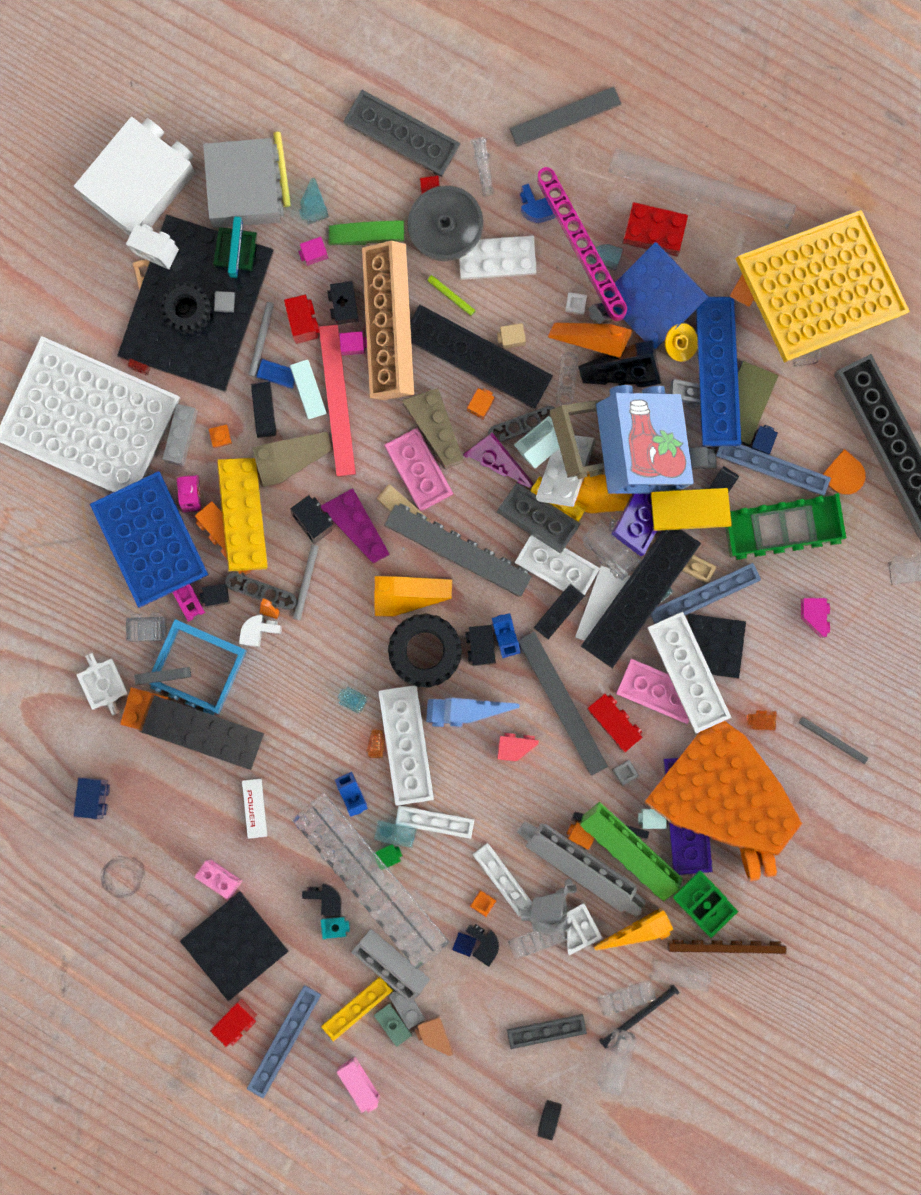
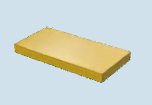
(690, 509)

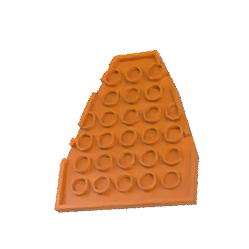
(726, 793)

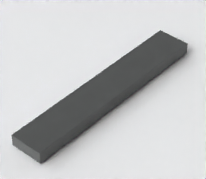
(565, 116)

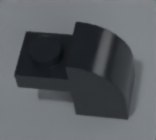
(330, 899)
(489, 944)

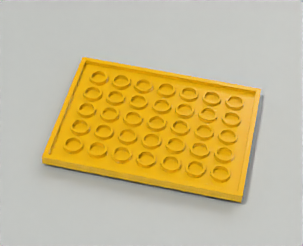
(822, 285)

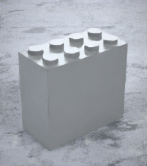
(243, 182)

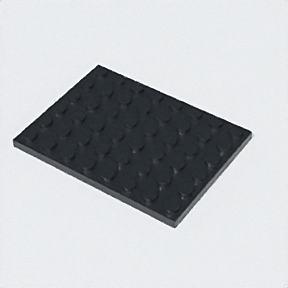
(209, 354)

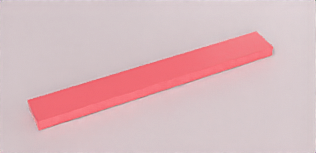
(337, 400)

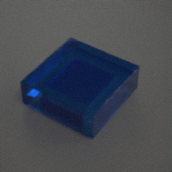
(464, 944)

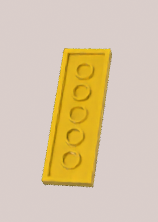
(242, 514)

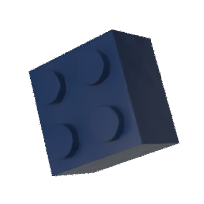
(91, 798)

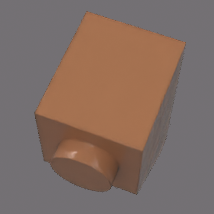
(434, 1035)

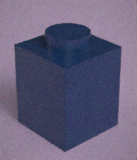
(764, 439)

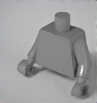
(550, 911)

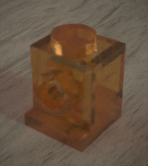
(762, 721)

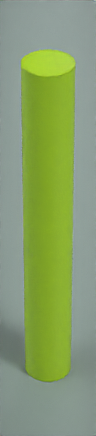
(451, 295)

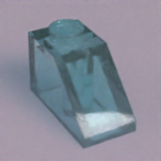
(312, 204)
(352, 700)

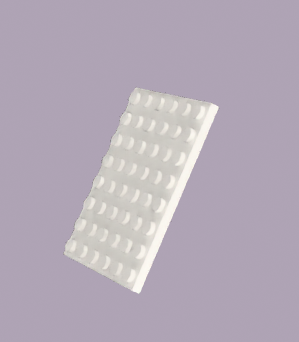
(86, 417)

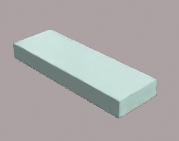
(308, 389)

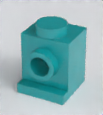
(326, 926)

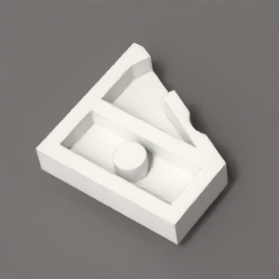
(582, 931)

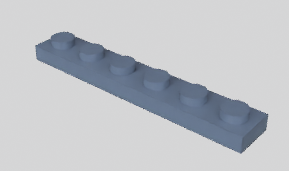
(775, 468)
(708, 593)
(284, 1041)

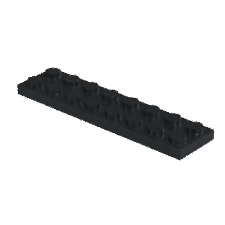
(478, 357)
(640, 596)

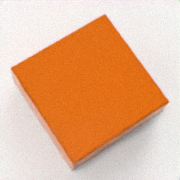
(483, 903)

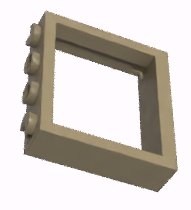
(567, 440)

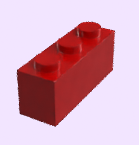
(615, 722)

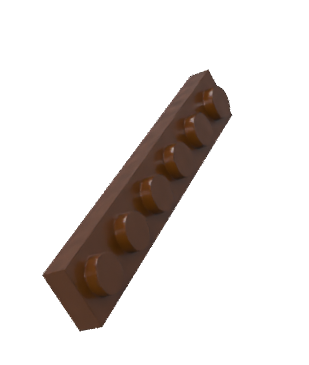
(718, 946)

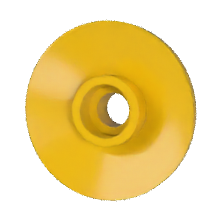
(687, 342)

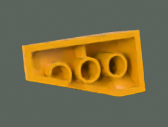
(595, 496)
(406, 594)
(645, 929)

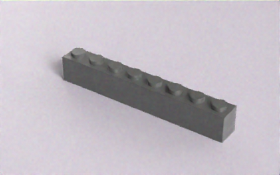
(457, 550)

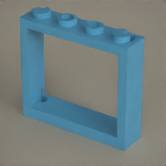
(190, 700)

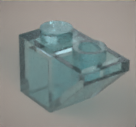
(395, 834)

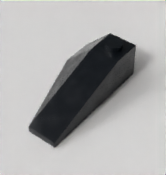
(636, 366)

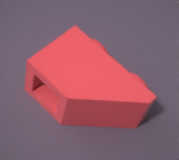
(515, 748)

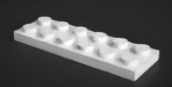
(689, 672)
(406, 745)

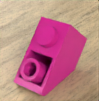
(814, 614)

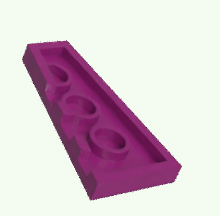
(354, 521)

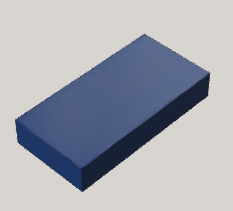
(276, 374)

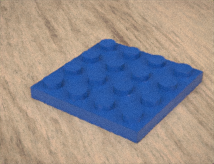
(657, 295)

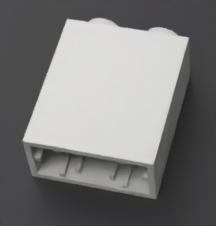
(136, 176)

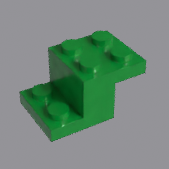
(705, 904)

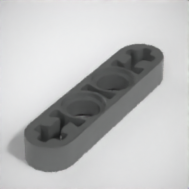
(522, 422)
(262, 588)

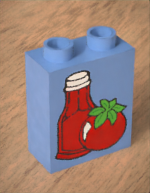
(644, 441)

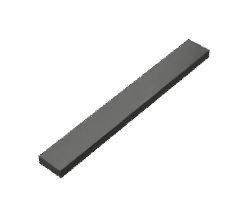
(562, 703)

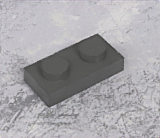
(599, 314)

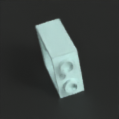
(538, 443)

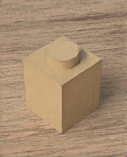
(512, 336)

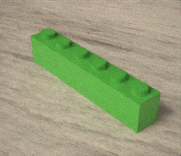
(631, 851)

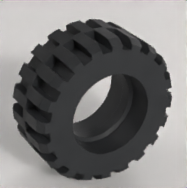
(424, 624)

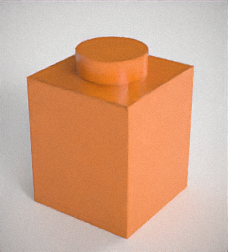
(481, 403)
(579, 835)

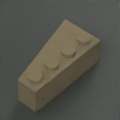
(433, 421)

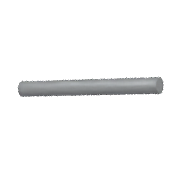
(261, 339)
(305, 582)

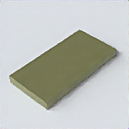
(754, 392)

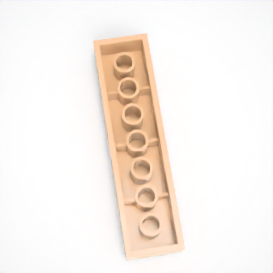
(388, 320)

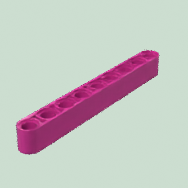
(581, 235)

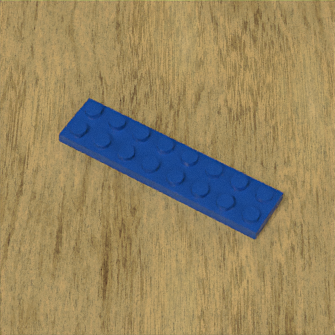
(718, 372)

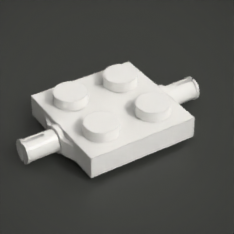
(102, 684)

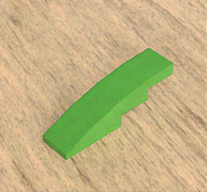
(366, 232)

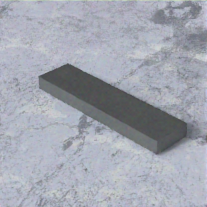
(546, 1031)

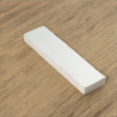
(434, 822)
(502, 879)

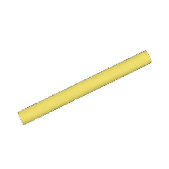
(283, 181)

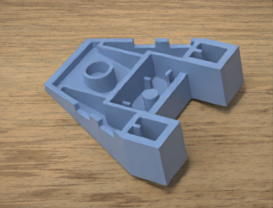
(463, 710)

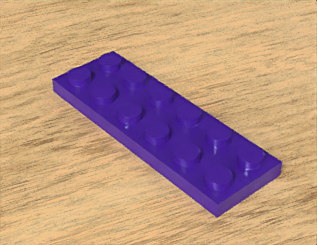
(688, 850)

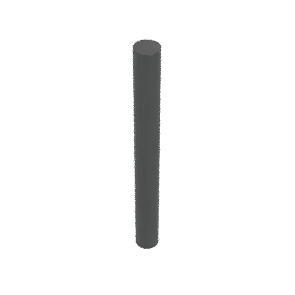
(833, 740)

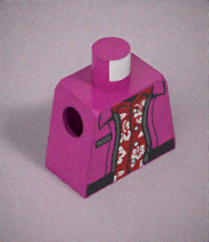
(189, 493)

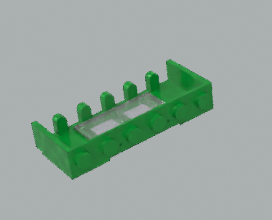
(785, 527)

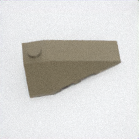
(284, 458)

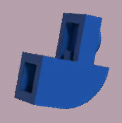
(534, 211)
(505, 635)
(351, 794)

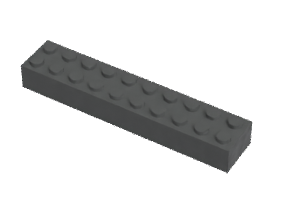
(885, 431)

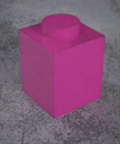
(313, 251)
(352, 343)

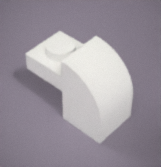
(253, 628)

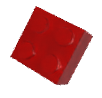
(300, 318)
(236, 1020)

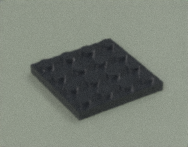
(234, 946)

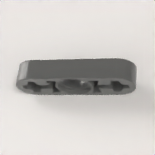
(161, 676)

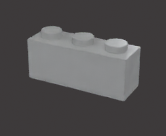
(180, 435)

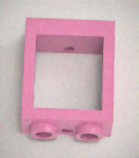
(212, 876)
(359, 1085)

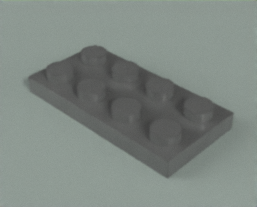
(538, 518)

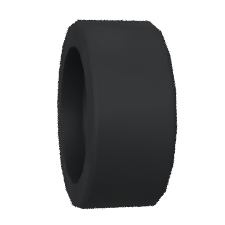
(549, 1120)

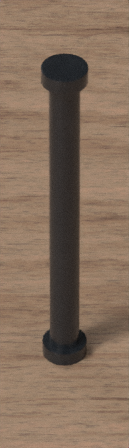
(643, 1013)

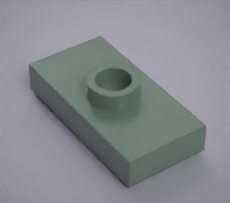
(393, 1025)

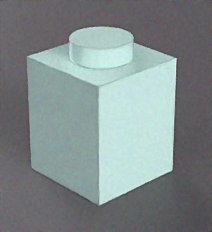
(651, 819)

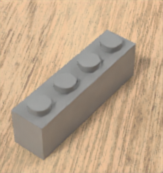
(390, 965)

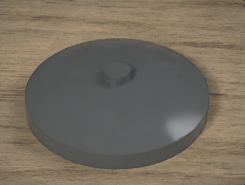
(445, 223)

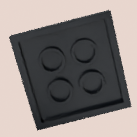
(720, 643)

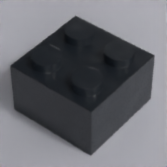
(311, 518)

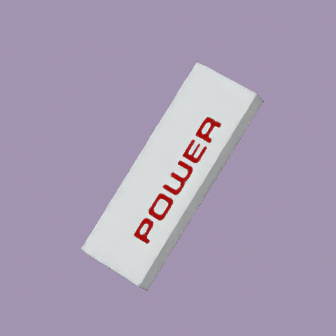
(254, 808)

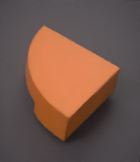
(268, 610)

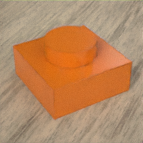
(220, 436)

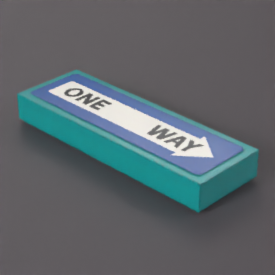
(235, 247)

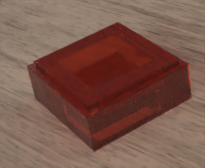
(138, 367)

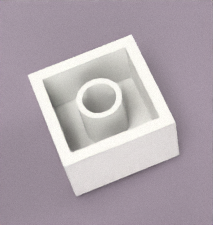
(152, 245)

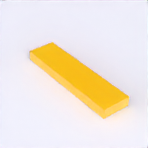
(356, 1008)

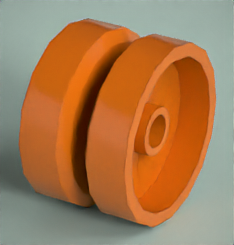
(754, 861)

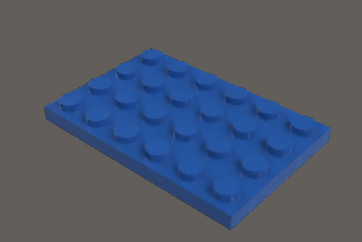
(149, 539)

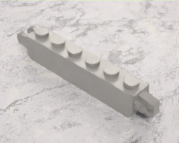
(582, 867)

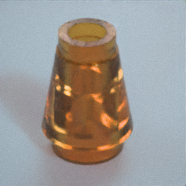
(376, 744)

